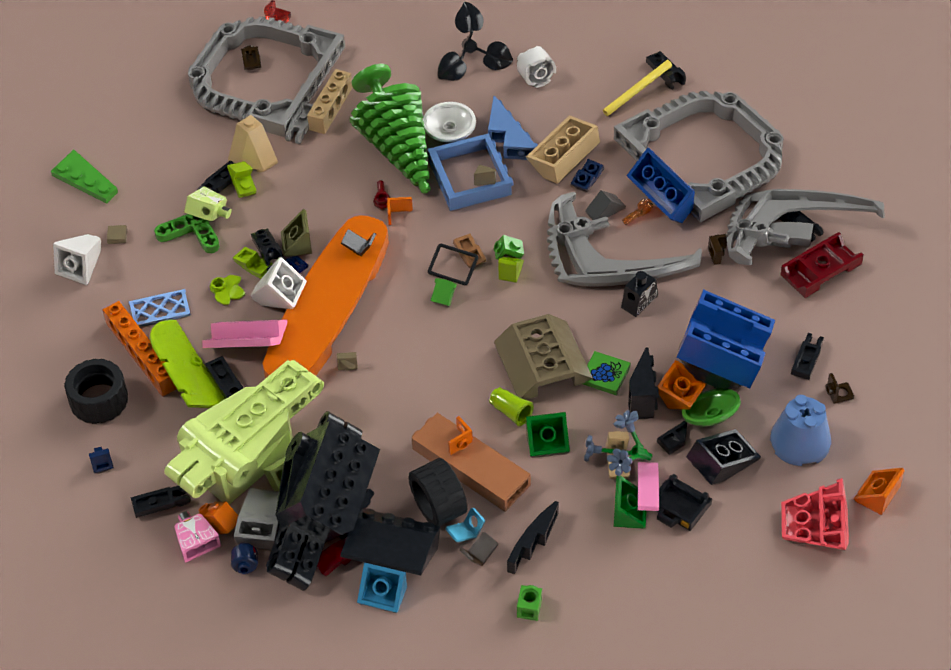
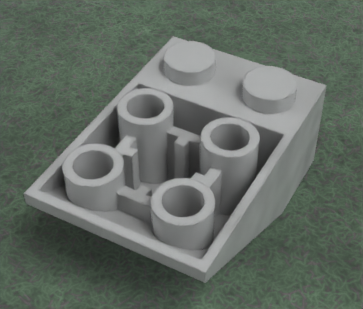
(257, 519)

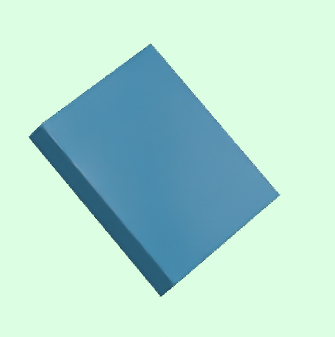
(382, 587)

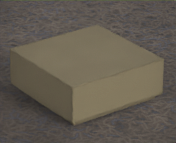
(117, 234)

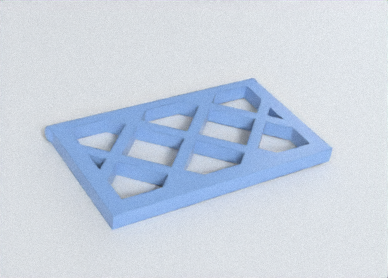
(170, 314)

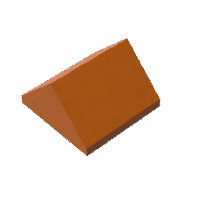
(679, 387)
(880, 489)

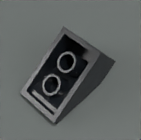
(722, 456)

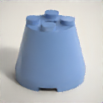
(801, 432)

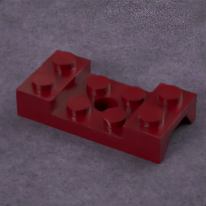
(808, 274)

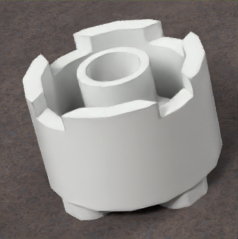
(536, 66)

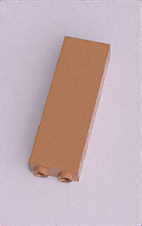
(476, 465)

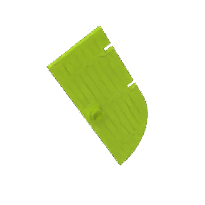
(184, 365)

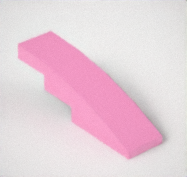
(648, 486)

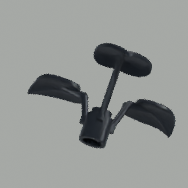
(497, 54)

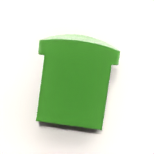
(443, 291)

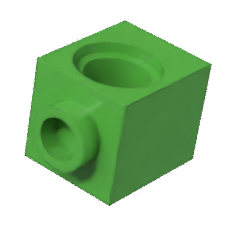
(529, 610)

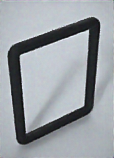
(456, 250)

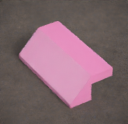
(246, 333)

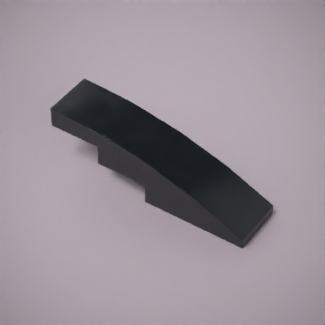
(536, 533)

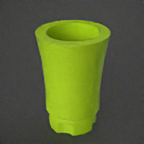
(511, 405)

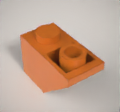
(220, 516)

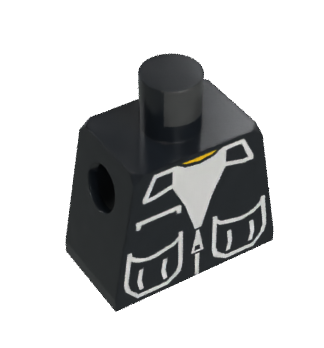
(639, 293)

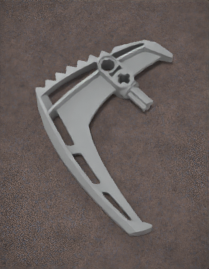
(775, 203)
(588, 263)

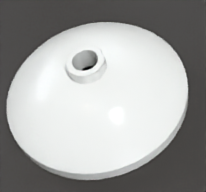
(449, 121)

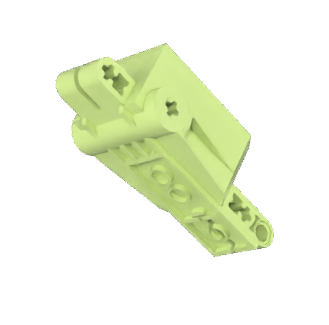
(242, 434)

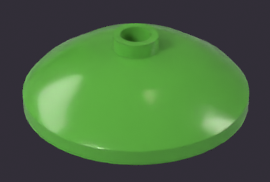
(712, 407)

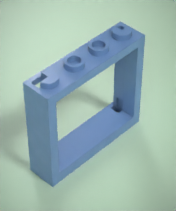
(475, 195)

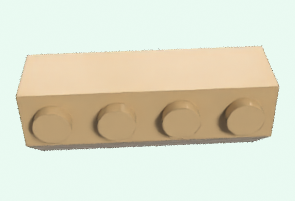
(564, 148)

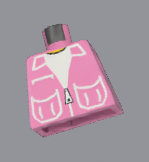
(195, 536)

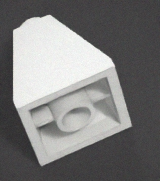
(77, 257)
(279, 286)

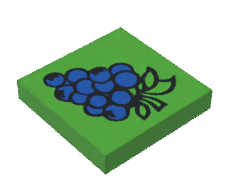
(607, 372)

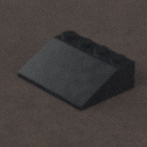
(392, 541)

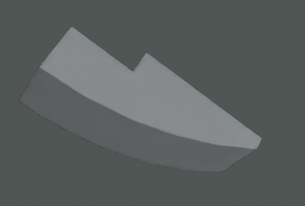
(799, 233)

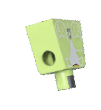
(207, 205)

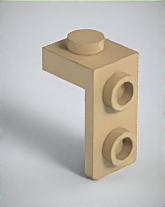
(620, 441)

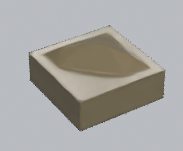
(347, 361)

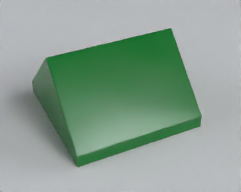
(547, 434)
(626, 505)

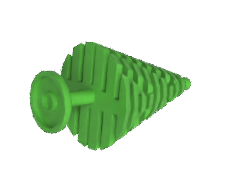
(393, 122)

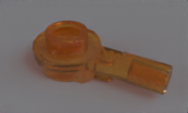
(644, 207)

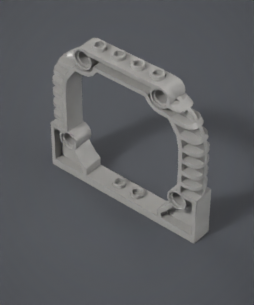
(274, 116)
(719, 194)

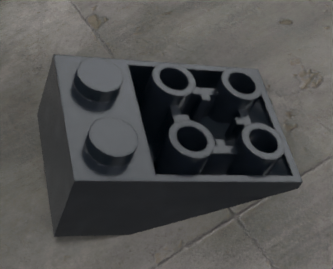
(642, 389)

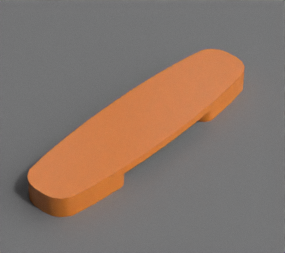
(329, 297)

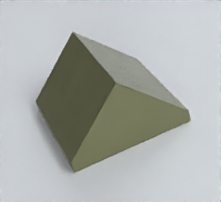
(296, 236)

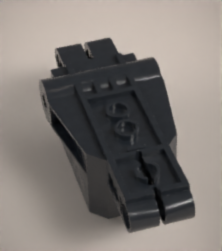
(319, 495)

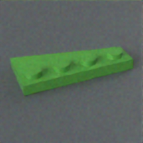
(83, 176)

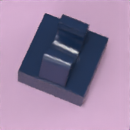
(100, 459)

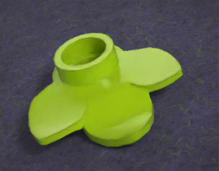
(226, 289)

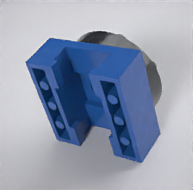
(724, 342)

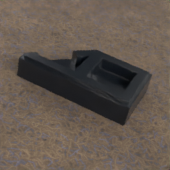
(674, 438)

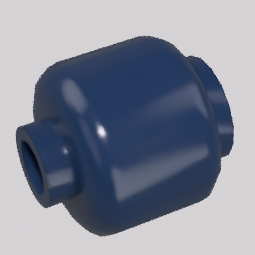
(244, 558)

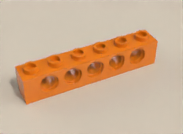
(138, 346)

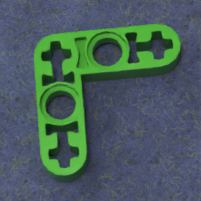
(194, 226)

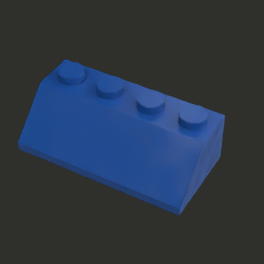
(662, 186)

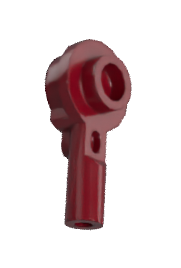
(381, 196)

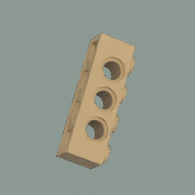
(329, 101)

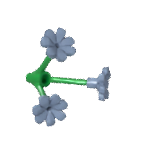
(620, 459)

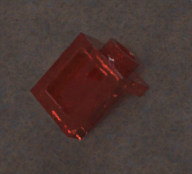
(278, 14)

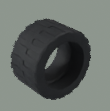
(98, 408)
(438, 492)

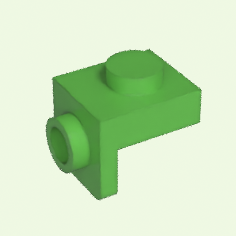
(508, 246)

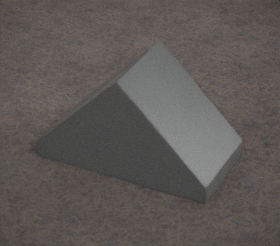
(604, 205)

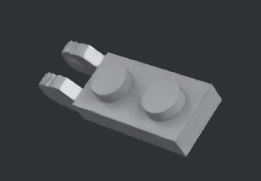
(299, 123)

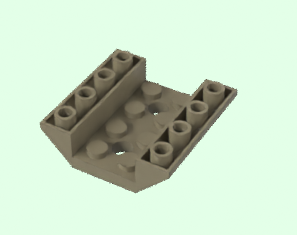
(526, 356)

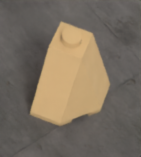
(252, 145)

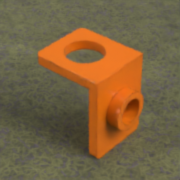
(398, 205)
(462, 440)

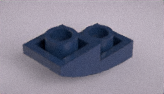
(587, 175)

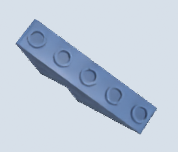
(507, 130)

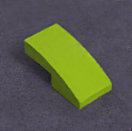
(251, 262)

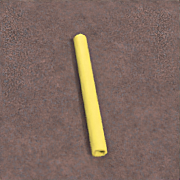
(637, 88)

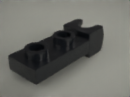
(671, 75)
(266, 245)
(223, 377)

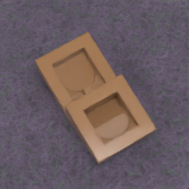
(468, 244)

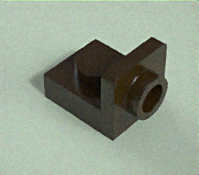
(251, 57)
(716, 247)

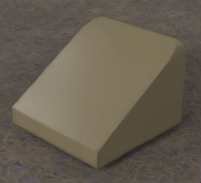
(484, 176)

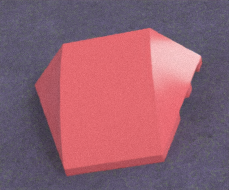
(817, 517)

